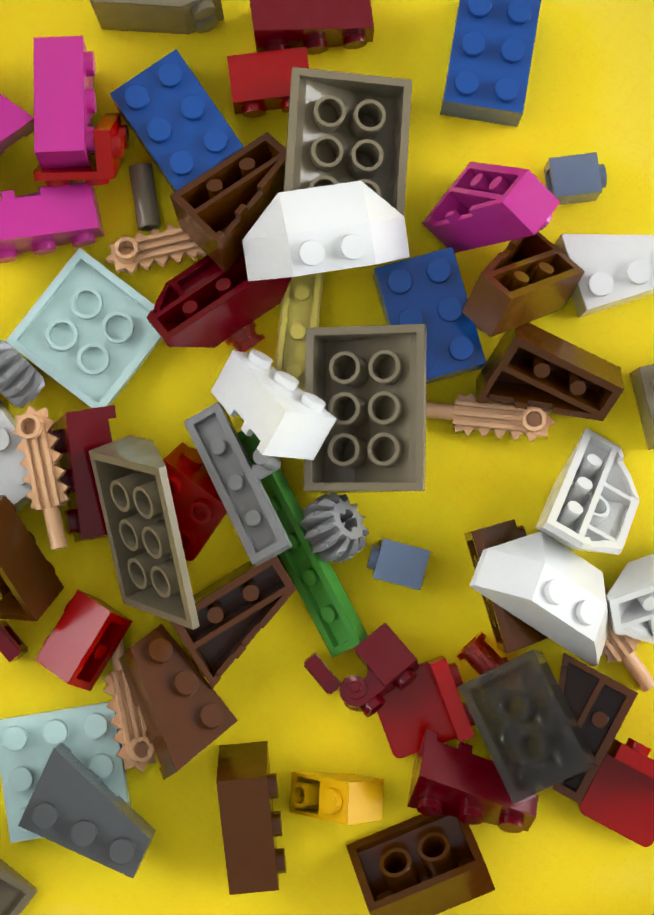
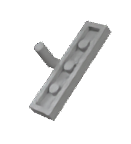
(239, 483)

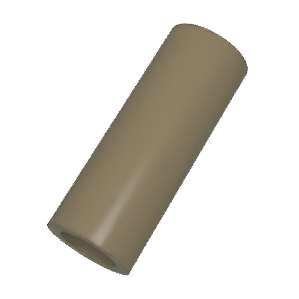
(144, 196)

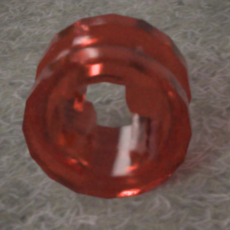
(245, 338)

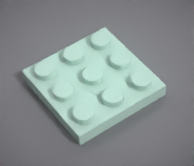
(88, 331)
(28, 743)

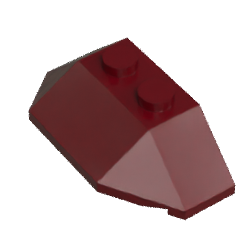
(210, 306)

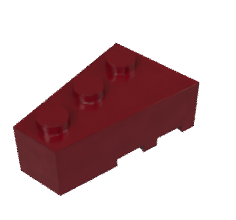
(311, 24)
(78, 434)
(464, 787)

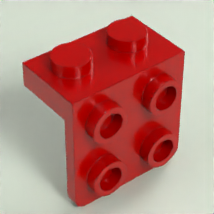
(109, 143)
(194, 499)
(425, 704)
(624, 792)

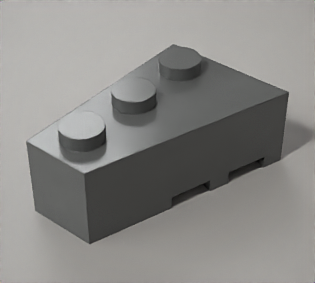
(86, 816)

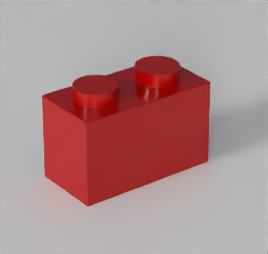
(263, 80)
(83, 640)

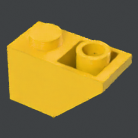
(337, 797)

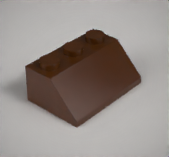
(26, 576)
(507, 629)
(420, 867)

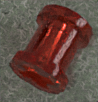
(480, 655)

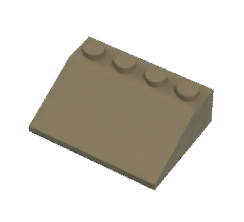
(348, 131)
(378, 394)
(143, 529)

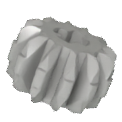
(18, 377)
(334, 528)

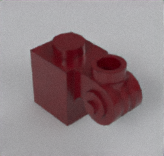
(388, 667)

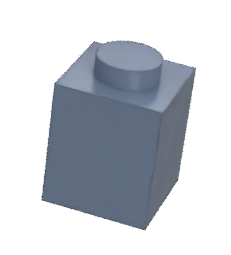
(575, 178)
(398, 563)

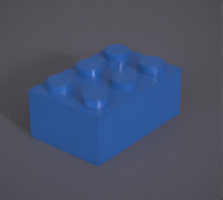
(490, 60)
(175, 120)
(432, 293)

